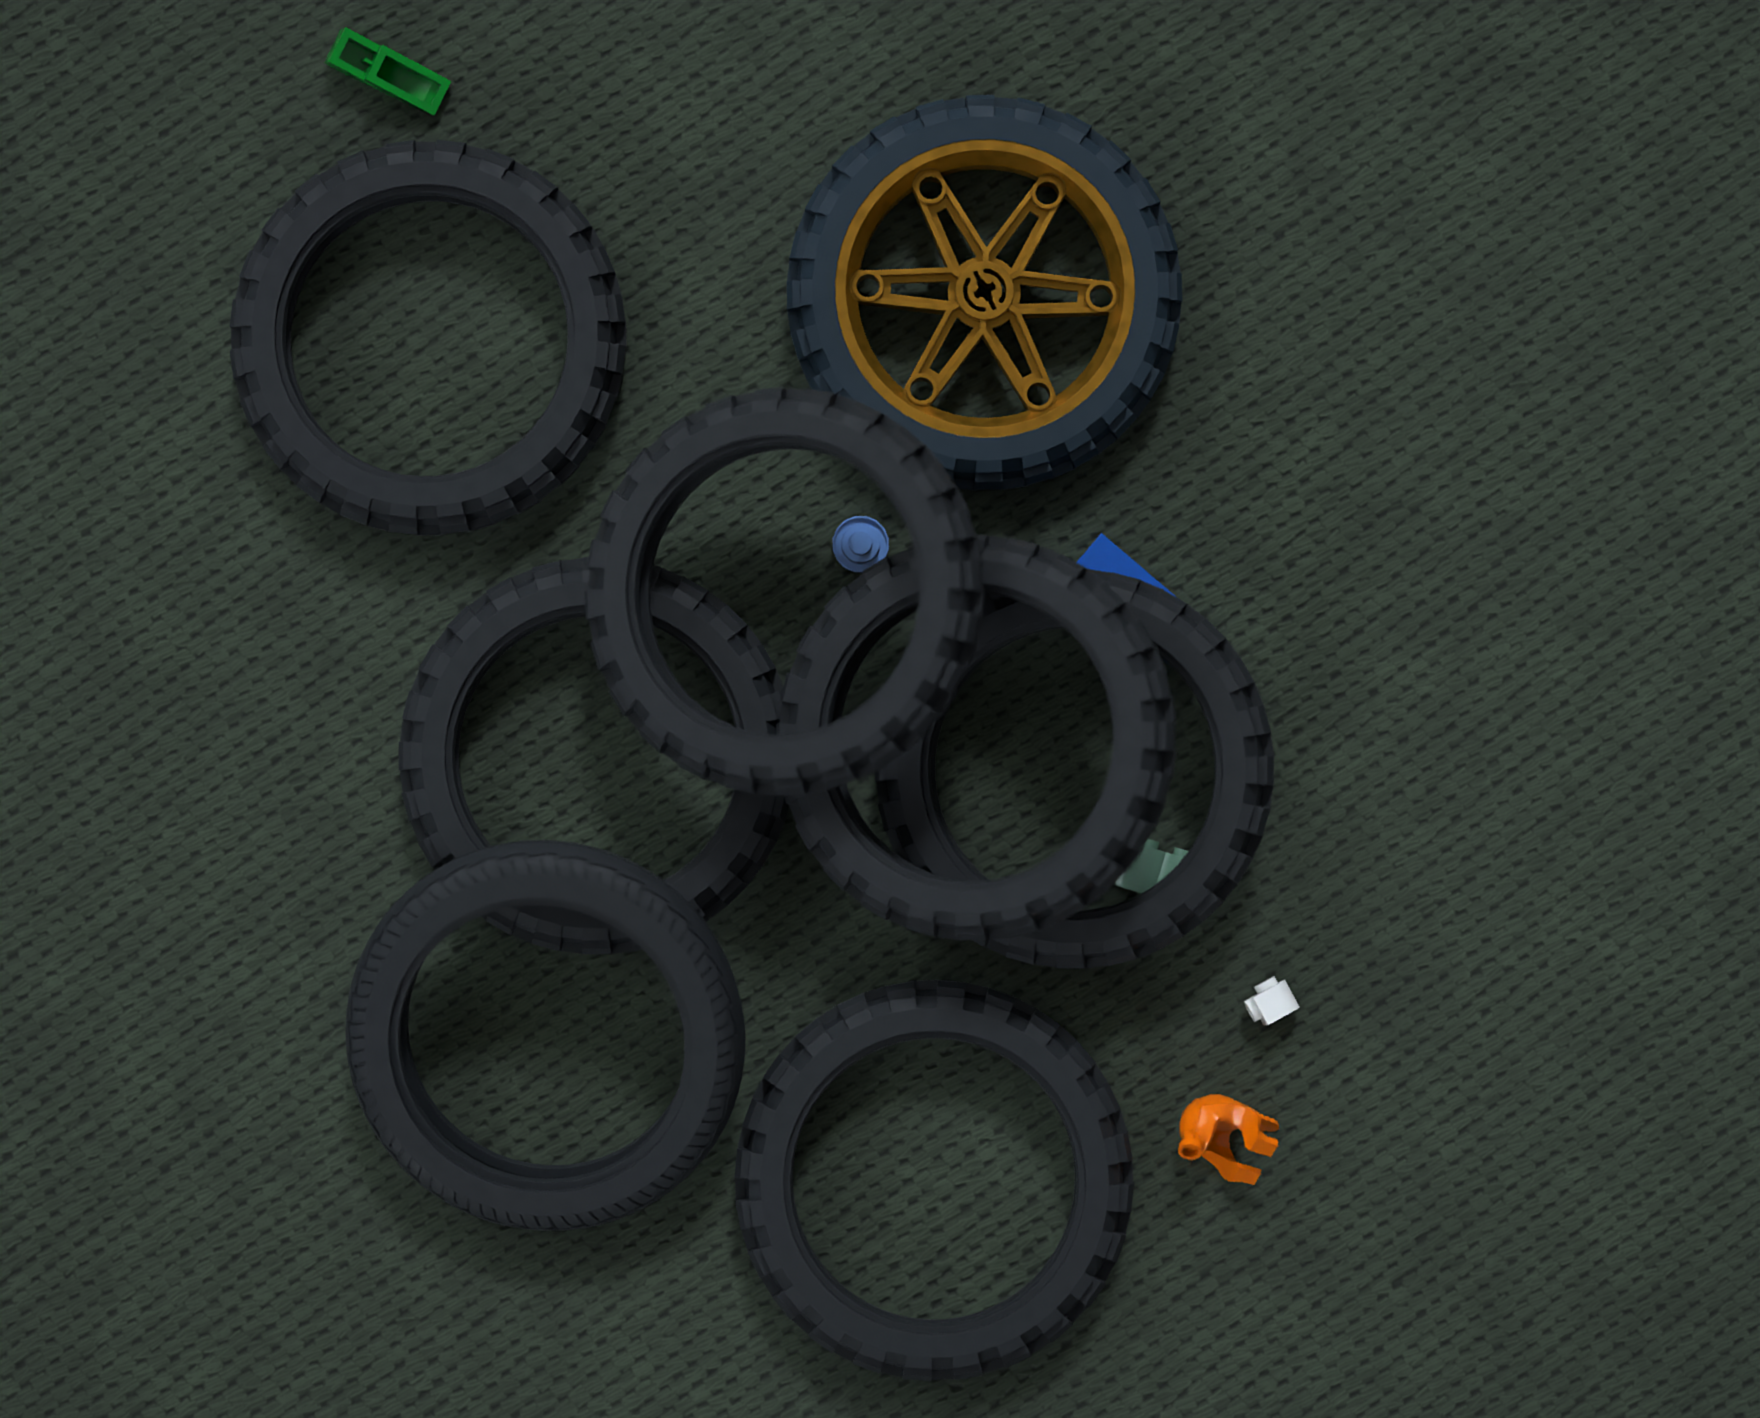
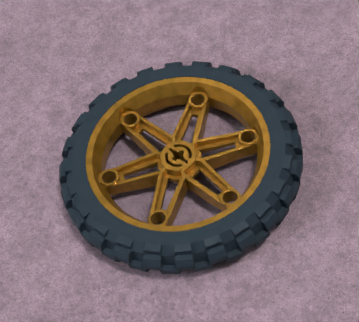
(1057, 154)

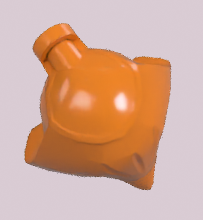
(1207, 1129)

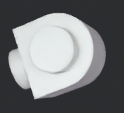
(1271, 1001)

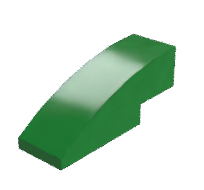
(387, 71)

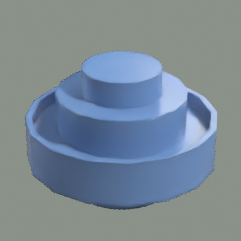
(860, 543)

